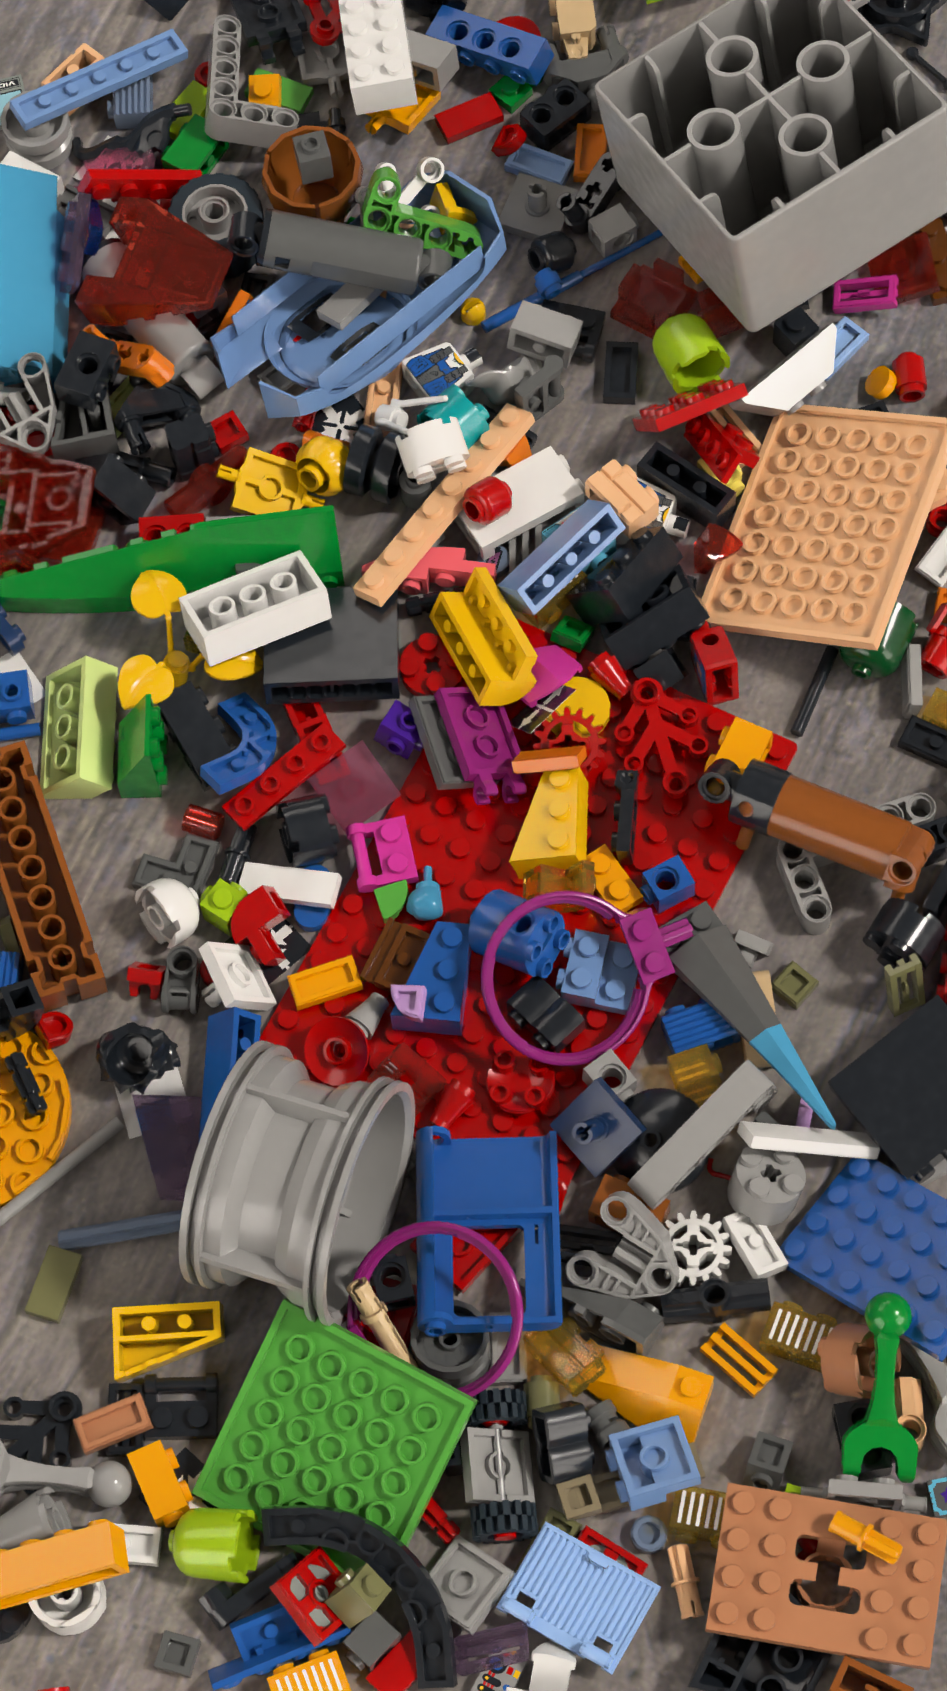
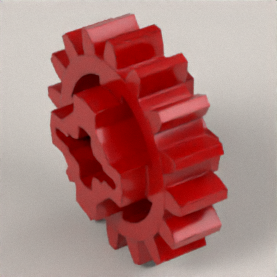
(568, 727)

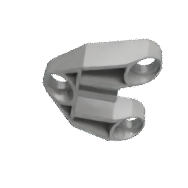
(41, 392)
(613, 1276)

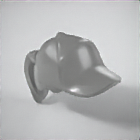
(500, 384)

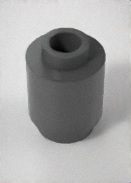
(413, 494)

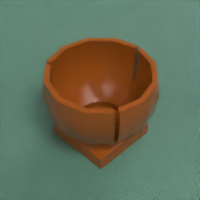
(323, 199)

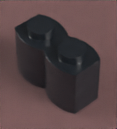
(545, 1015)
(562, 1441)

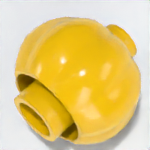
(322, 465)

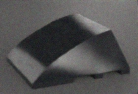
(756, 1666)

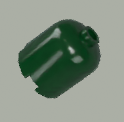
(891, 650)

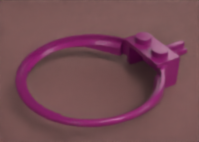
(647, 948)
(438, 1227)

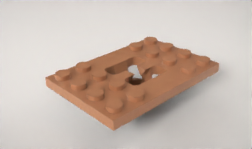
(760, 1564)

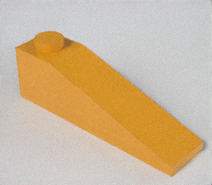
(653, 1390)

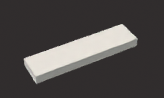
(808, 1140)

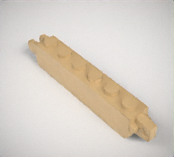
(574, 26)

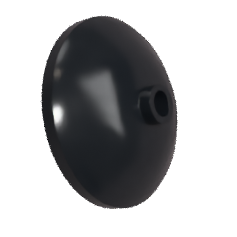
(661, 1113)

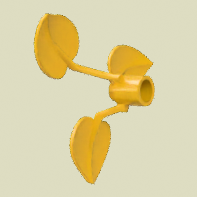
(157, 595)

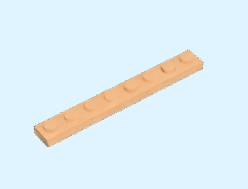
(442, 507)

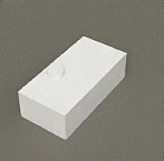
(255, 607)

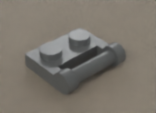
(542, 390)

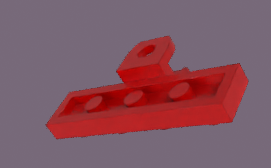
(135, 183)

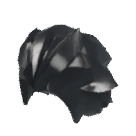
(135, 1056)

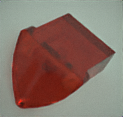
(713, 546)

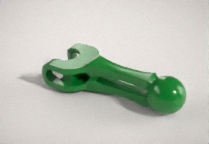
(887, 1318)

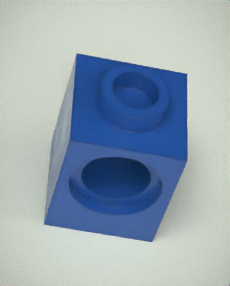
(672, 871)

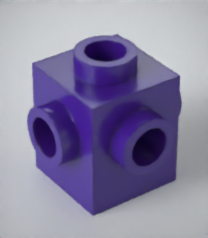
(399, 731)

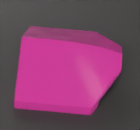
(551, 671)

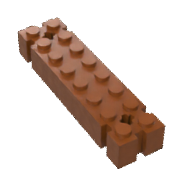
(41, 889)

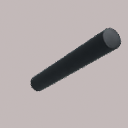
(814, 691)

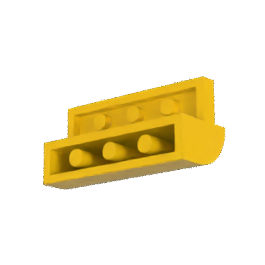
(485, 641)

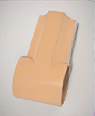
(910, 1406)

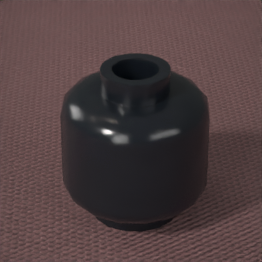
(552, 251)

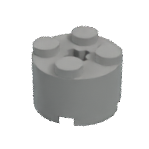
(766, 1185)

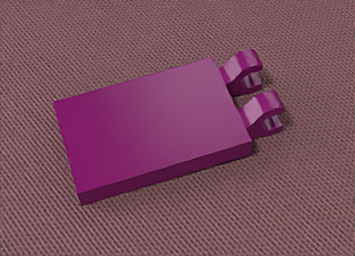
(481, 744)

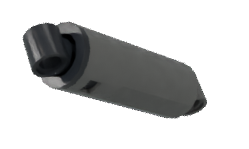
(337, 251)

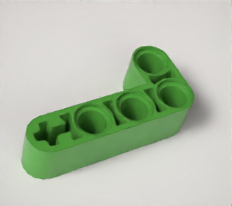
(424, 220)

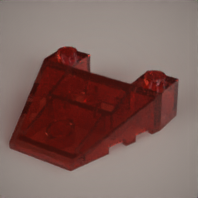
(161, 271)
(44, 500)

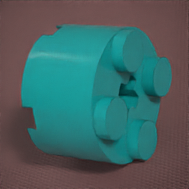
(470, 416)

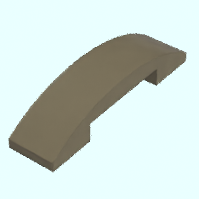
(598, 1494)

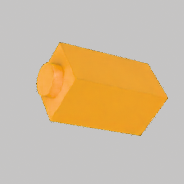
(162, 1490)

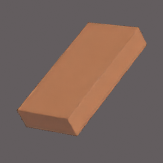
(112, 1424)

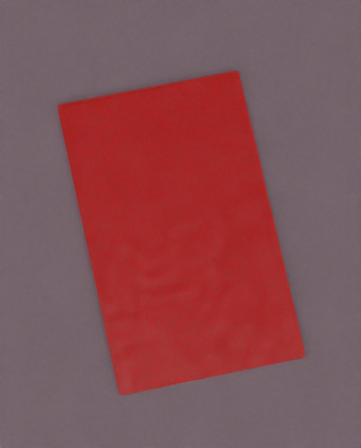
(471, 857)

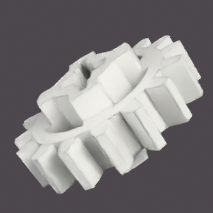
(706, 1248)

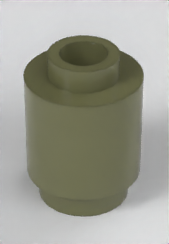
(539, 1393)

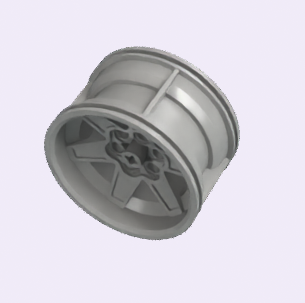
(294, 1180)

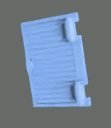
(579, 1597)

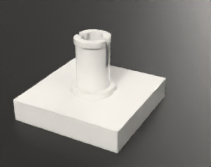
(235, 978)

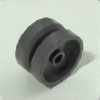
(454, 1356)

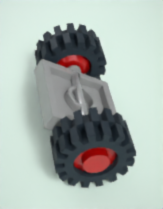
(499, 1468)

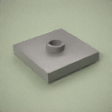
(469, 1583)

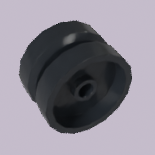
(373, 465)

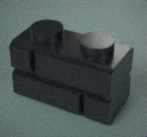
(191, 444)

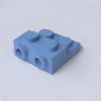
(597, 973)
(651, 1462)

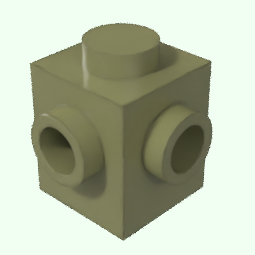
(357, 1594)

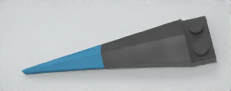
(722, 978)

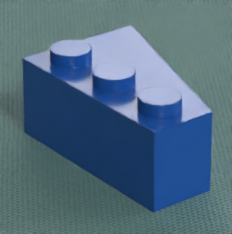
(445, 974)

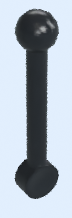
(913, 54)

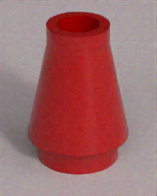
(610, 675)
(452, 1103)

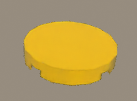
(588, 696)

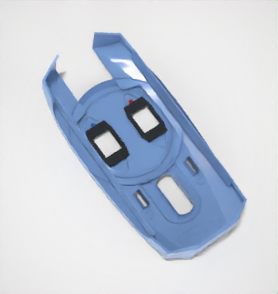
(316, 360)

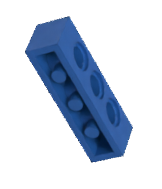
(493, 45)

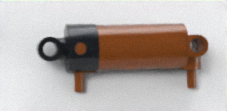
(819, 821)

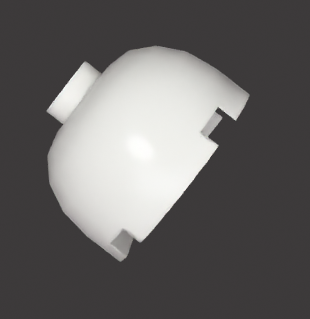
(169, 910)

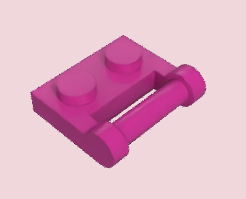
(393, 852)

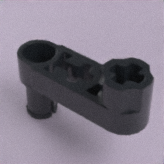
(600, 179)
(226, 1607)

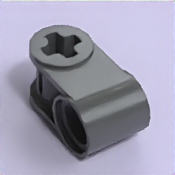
(181, 988)

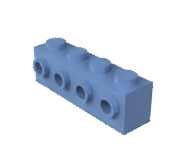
(561, 557)

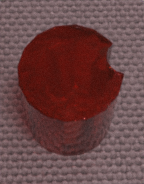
(203, 822)

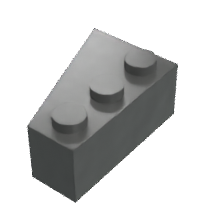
(84, 432)

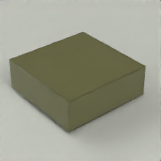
(794, 985)

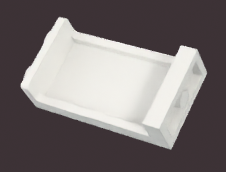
(539, 491)

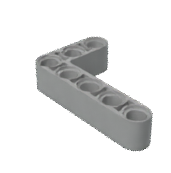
(225, 115)
(806, 865)
(742, 1092)

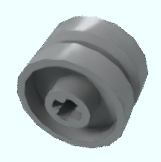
(43, 144)

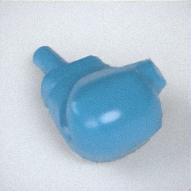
(426, 899)

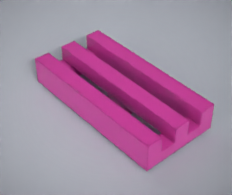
(865, 299)

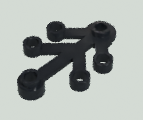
(31, 1438)

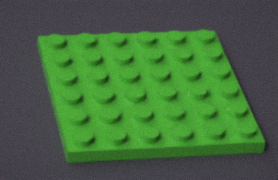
(334, 1429)

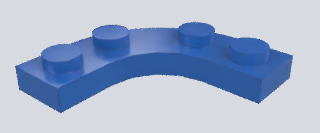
(254, 751)

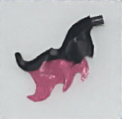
(137, 148)

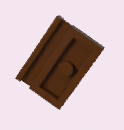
(394, 955)

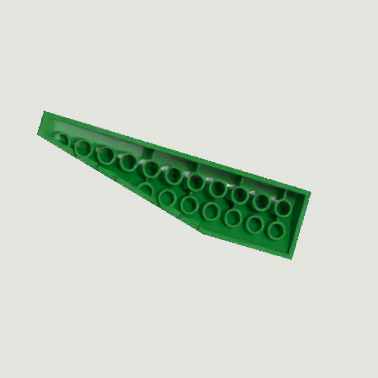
(205, 555)

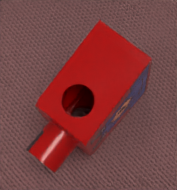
(710, 653)

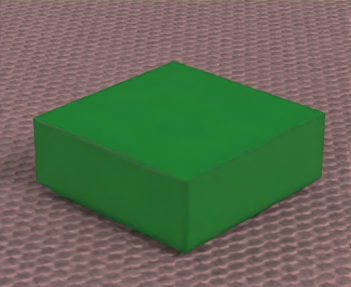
(572, 633)

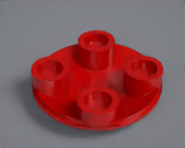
(519, 1082)

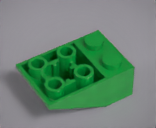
(142, 752)

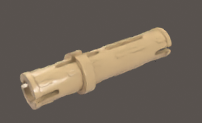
(375, 1316)

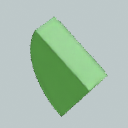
(391, 899)

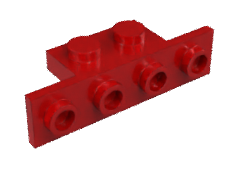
(720, 446)
(283, 776)

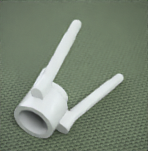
(394, 418)

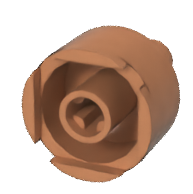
(850, 1360)

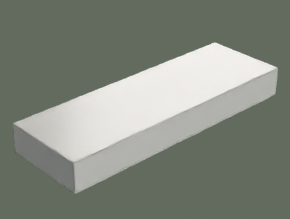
(293, 884)

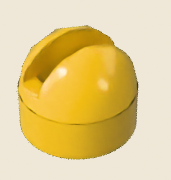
(475, 314)

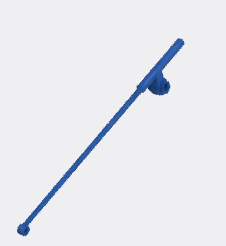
(551, 285)

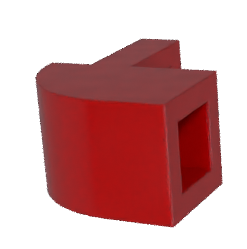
(254, 919)

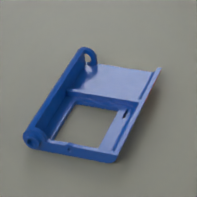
(487, 1187)

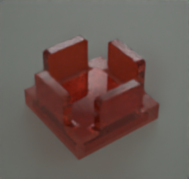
(652, 296)

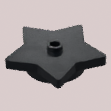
(902, 17)

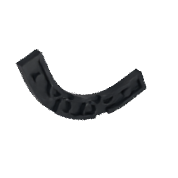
(392, 1562)

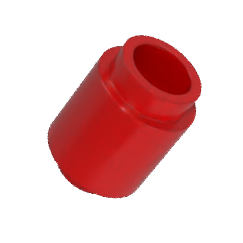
(910, 376)

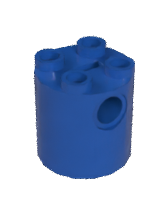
(529, 944)

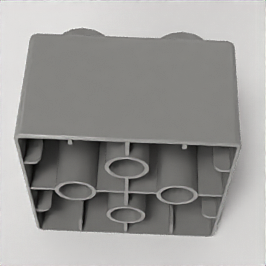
(777, 148)

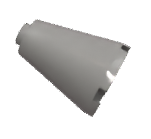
(33, 1519)

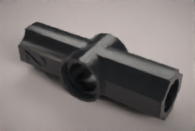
(737, 1297)

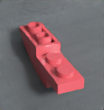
(441, 566)

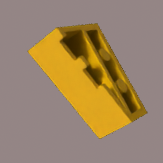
(554, 824)
(162, 1334)

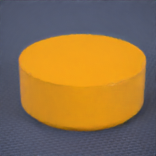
(880, 382)

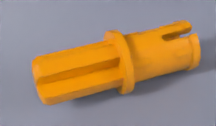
(865, 1537)

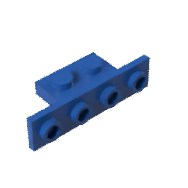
(264, 1642)

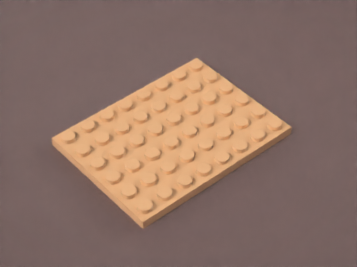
(829, 525)

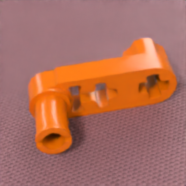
(140, 360)

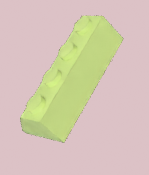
(79, 730)

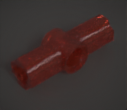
(204, 486)

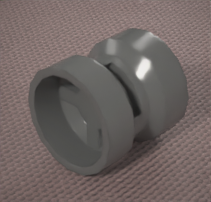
(605, 1422)

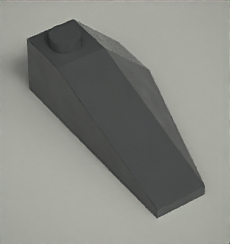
(612, 1319)

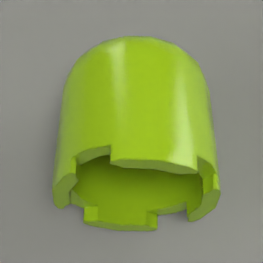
(689, 352)
(216, 1544)

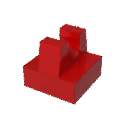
(146, 974)

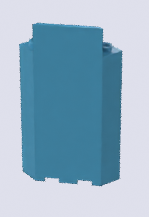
(31, 304)

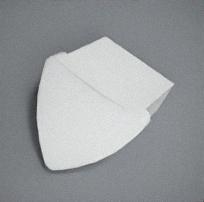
(551, 1667)

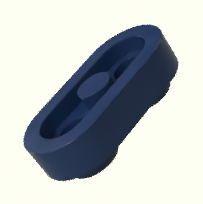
(10, 636)

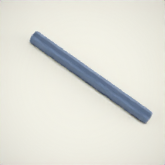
(119, 1230)

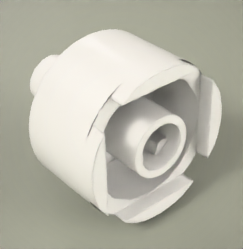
(433, 449)
(74, 1614)

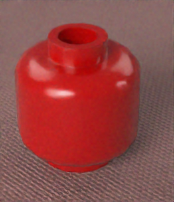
(487, 500)

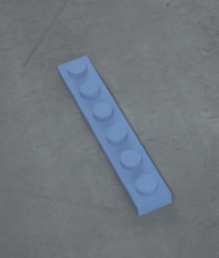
(98, 79)

